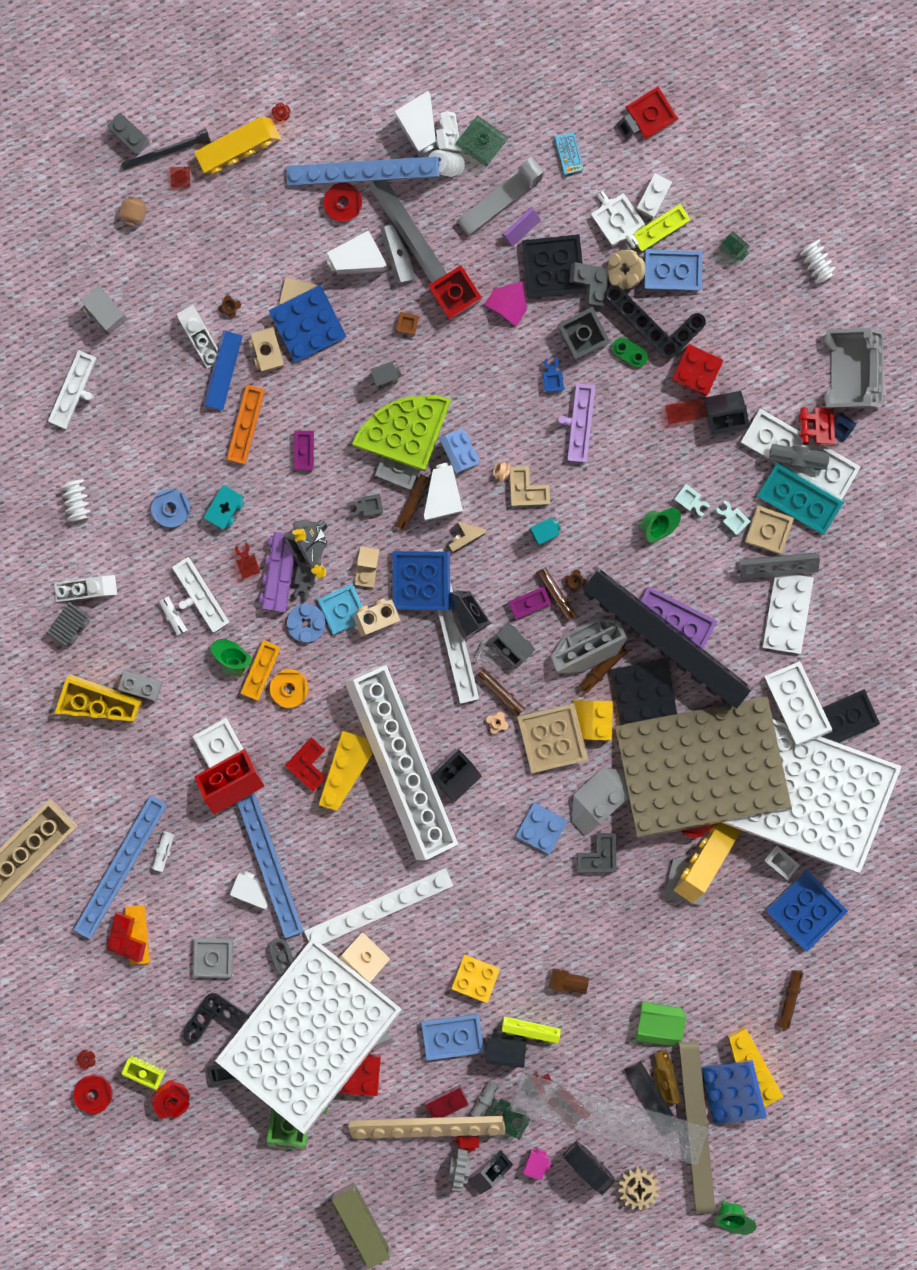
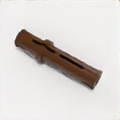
(412, 502)
(556, 594)
(600, 671)
(500, 692)
(792, 992)

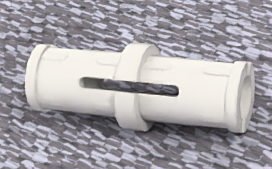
(173, 616)
(163, 851)

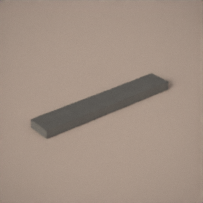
(408, 229)

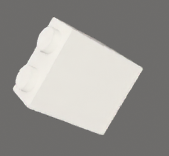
(418, 124)
(357, 256)
(443, 494)

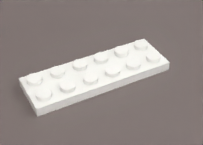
(770, 430)

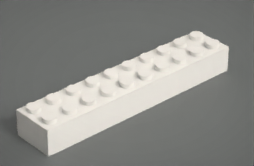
(401, 762)

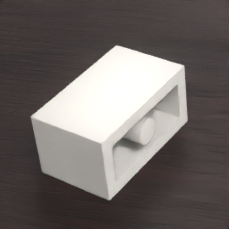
(653, 196)

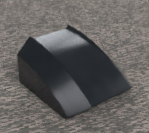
(467, 613)

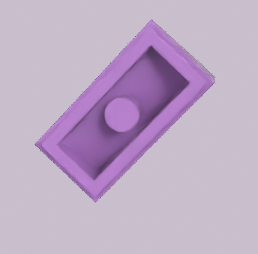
(522, 227)

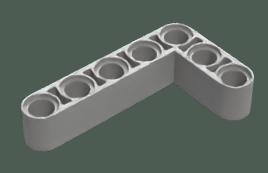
(528, 174)

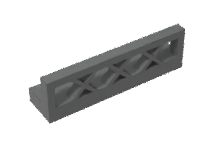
(779, 565)

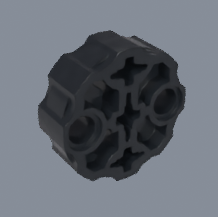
(589, 1167)

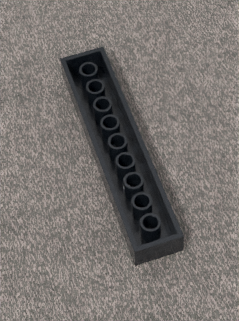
(667, 638)

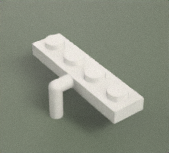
(73, 390)
(200, 595)

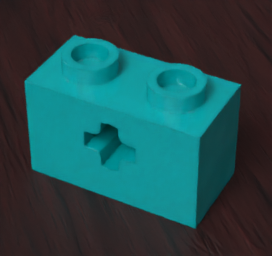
(223, 497)
(545, 530)

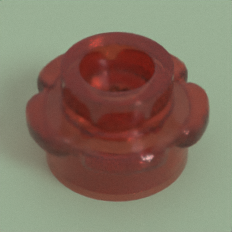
(281, 117)
(81, 1059)

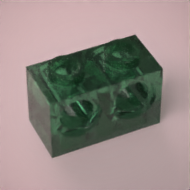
(508, 1116)

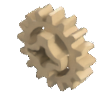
(631, 1188)

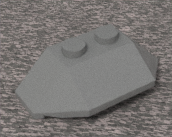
(589, 645)
(599, 798)

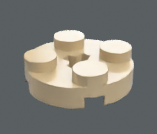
(616, 273)

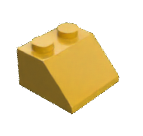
(595, 719)

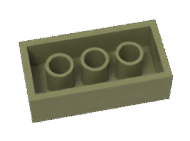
(361, 1225)

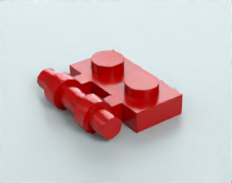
(823, 426)

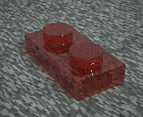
(685, 411)

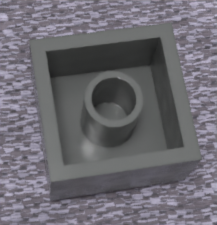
(583, 334)

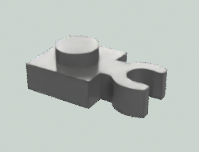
(370, 505)
(304, 578)

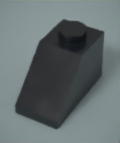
(490, 1172)

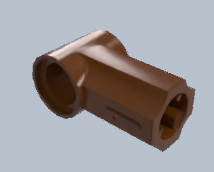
(564, 981)

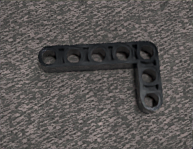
(652, 326)

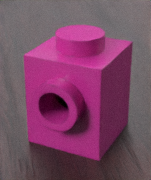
(537, 1163)

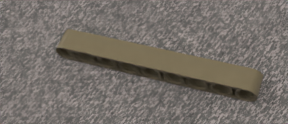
(696, 1113)

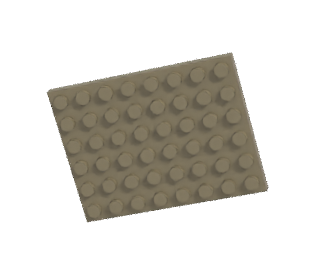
(703, 767)

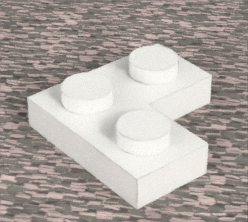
(449, 134)

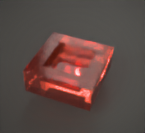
(180, 177)

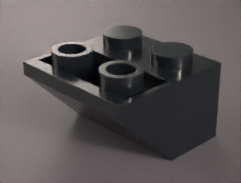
(726, 413)
(455, 774)

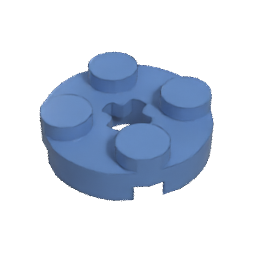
(161, 502)
(317, 623)

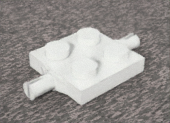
(618, 219)

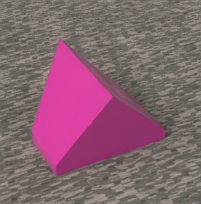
(508, 302)

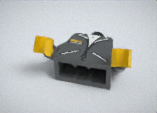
(307, 544)

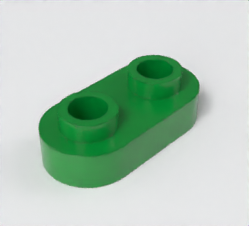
(629, 353)

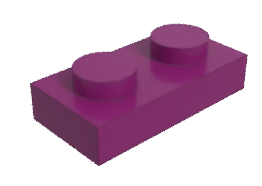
(303, 450)
(529, 602)

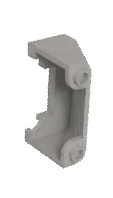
(855, 368)

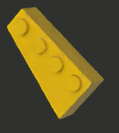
(237, 145)
(91, 699)
(349, 761)
(706, 861)
(745, 1049)

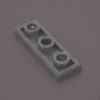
(397, 254)

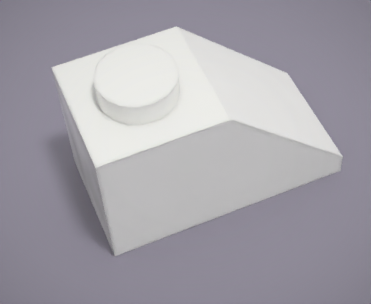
(249, 890)

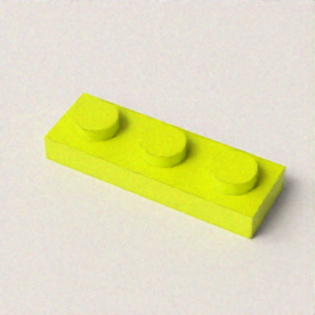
(661, 227)
(531, 1030)

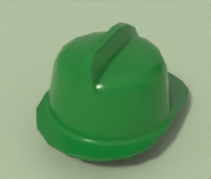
(660, 524)
(231, 657)
(734, 1219)

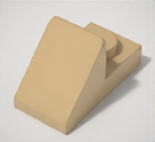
(471, 533)
(367, 567)

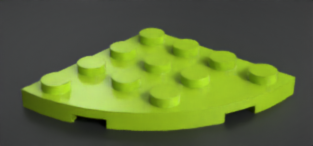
(405, 430)

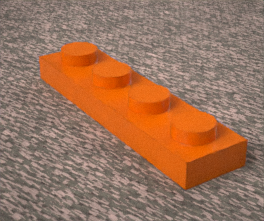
(246, 424)

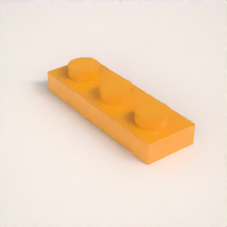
(260, 670)
(139, 929)

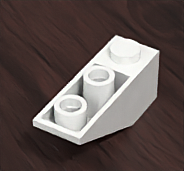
(198, 335)
(85, 588)

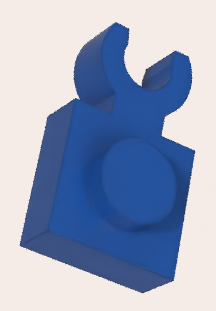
(552, 379)

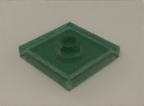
(482, 141)

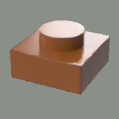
(407, 323)

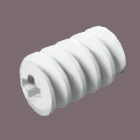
(450, 163)
(817, 262)
(75, 500)

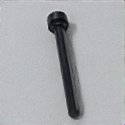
(200, 138)

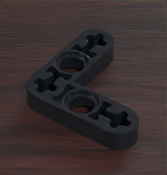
(211, 1013)

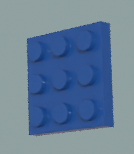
(307, 323)
(421, 580)
(806, 910)
(733, 1092)

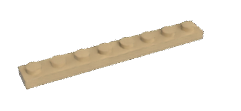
(427, 1127)

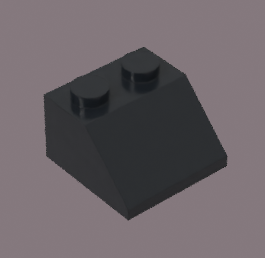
(505, 1050)

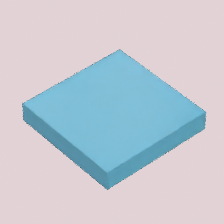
(340, 608)

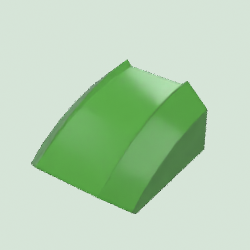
(660, 1024)
(284, 1134)

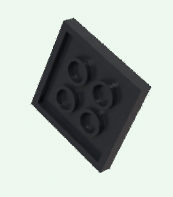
(549, 265)
(643, 691)

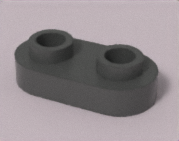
(282, 956)

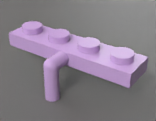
(580, 422)

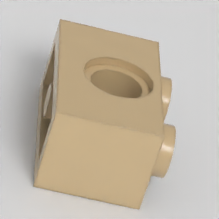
(266, 338)

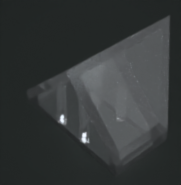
(487, 655)

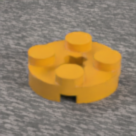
(281, 696)

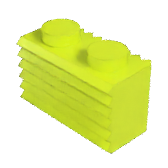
(143, 1072)

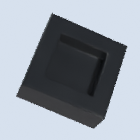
(627, 126)

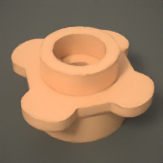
(501, 471)
(492, 721)

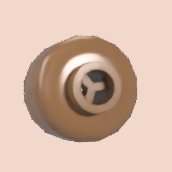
(132, 211)

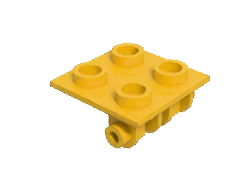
(475, 979)

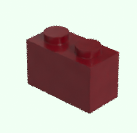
(447, 1102)

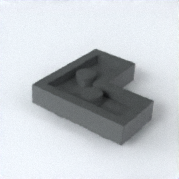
(595, 281)
(601, 861)

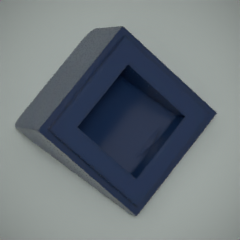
(843, 427)

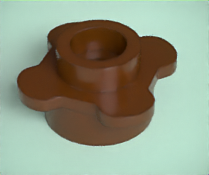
(229, 301)
(574, 586)

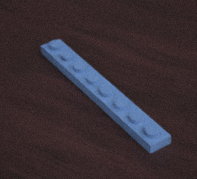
(363, 171)
(270, 866)
(120, 867)

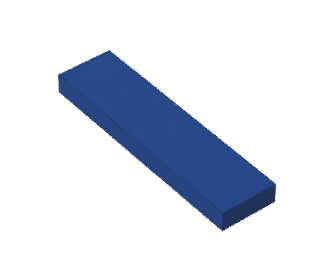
(223, 370)

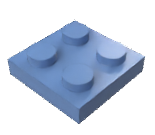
(459, 450)
(541, 828)

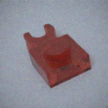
(247, 564)

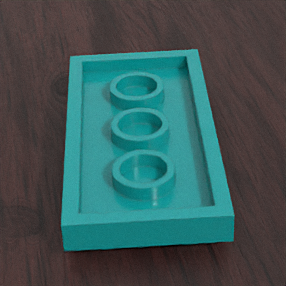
(800, 498)

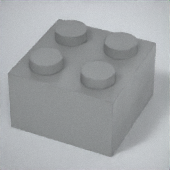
(106, 312)

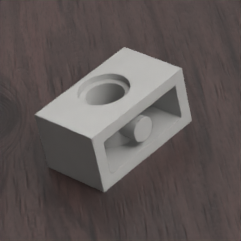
(140, 685)

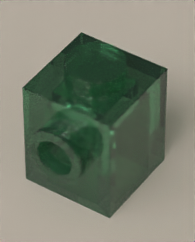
(734, 247)

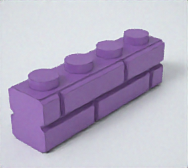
(279, 574)

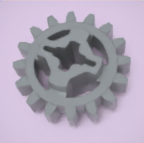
(459, 1170)

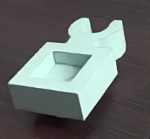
(690, 498)
(735, 519)

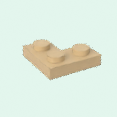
(522, 492)

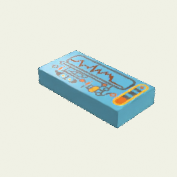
(569, 153)

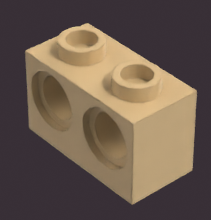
(377, 620)

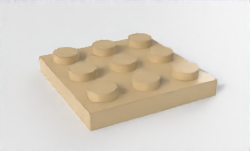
(552, 738)

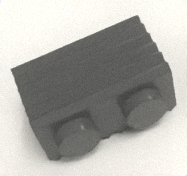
(128, 133)
(386, 374)
(68, 625)
(512, 645)

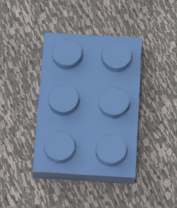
(673, 270)
(452, 1036)

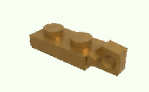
(666, 1078)

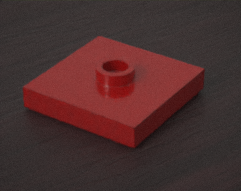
(652, 112)

